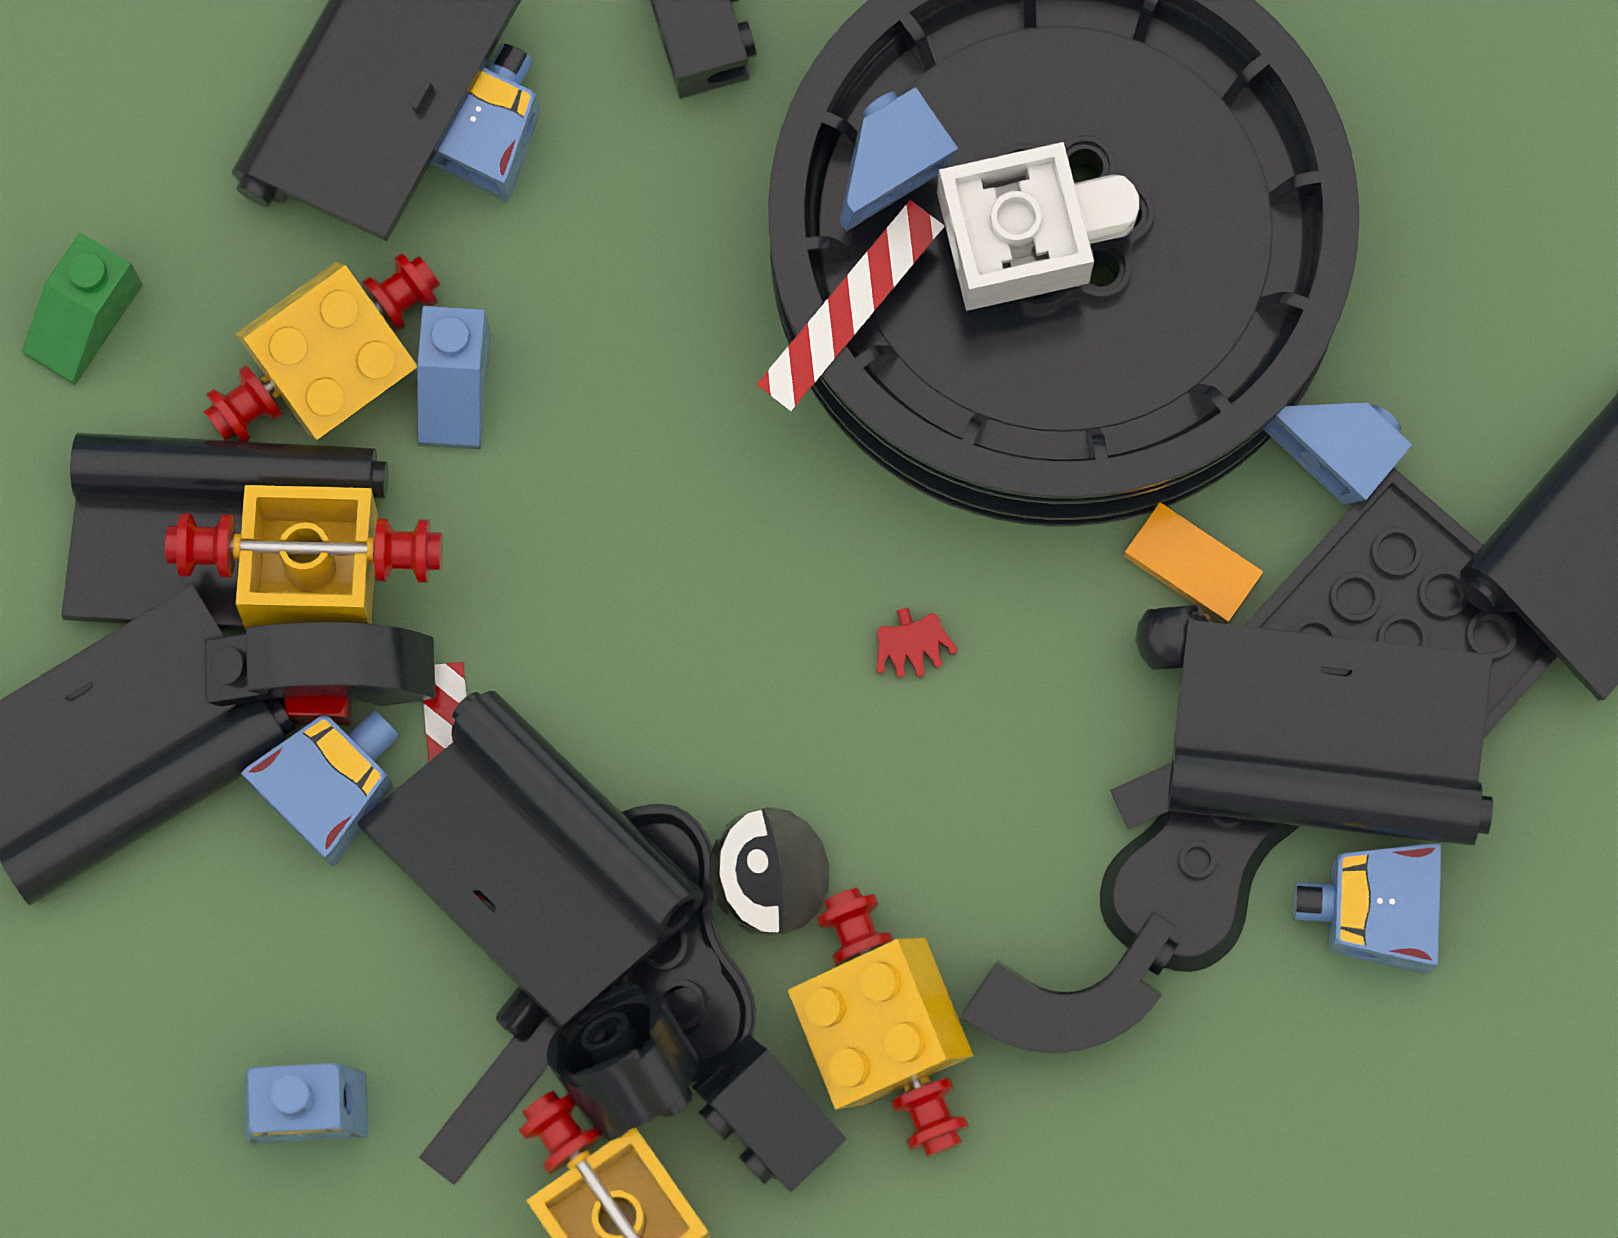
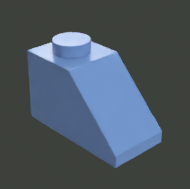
(894, 154)
(452, 376)
(1341, 445)

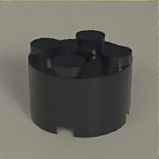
(624, 1061)

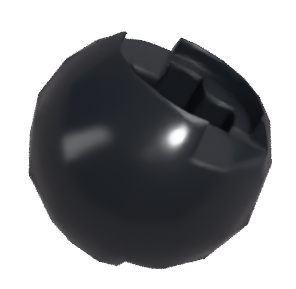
(1163, 634)

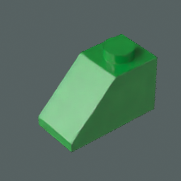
(80, 307)

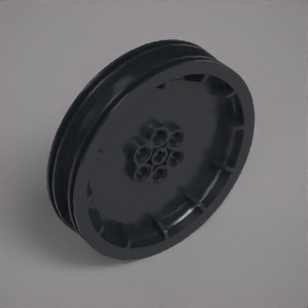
(1086, 393)

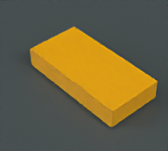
(1193, 564)

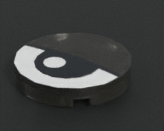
(769, 871)

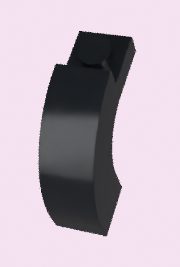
(321, 659)
(1071, 1021)

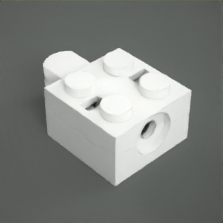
(1026, 225)

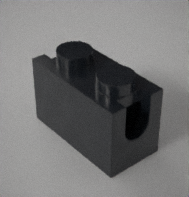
(703, 43)
(768, 1114)

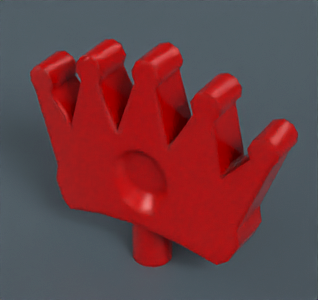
(911, 641)

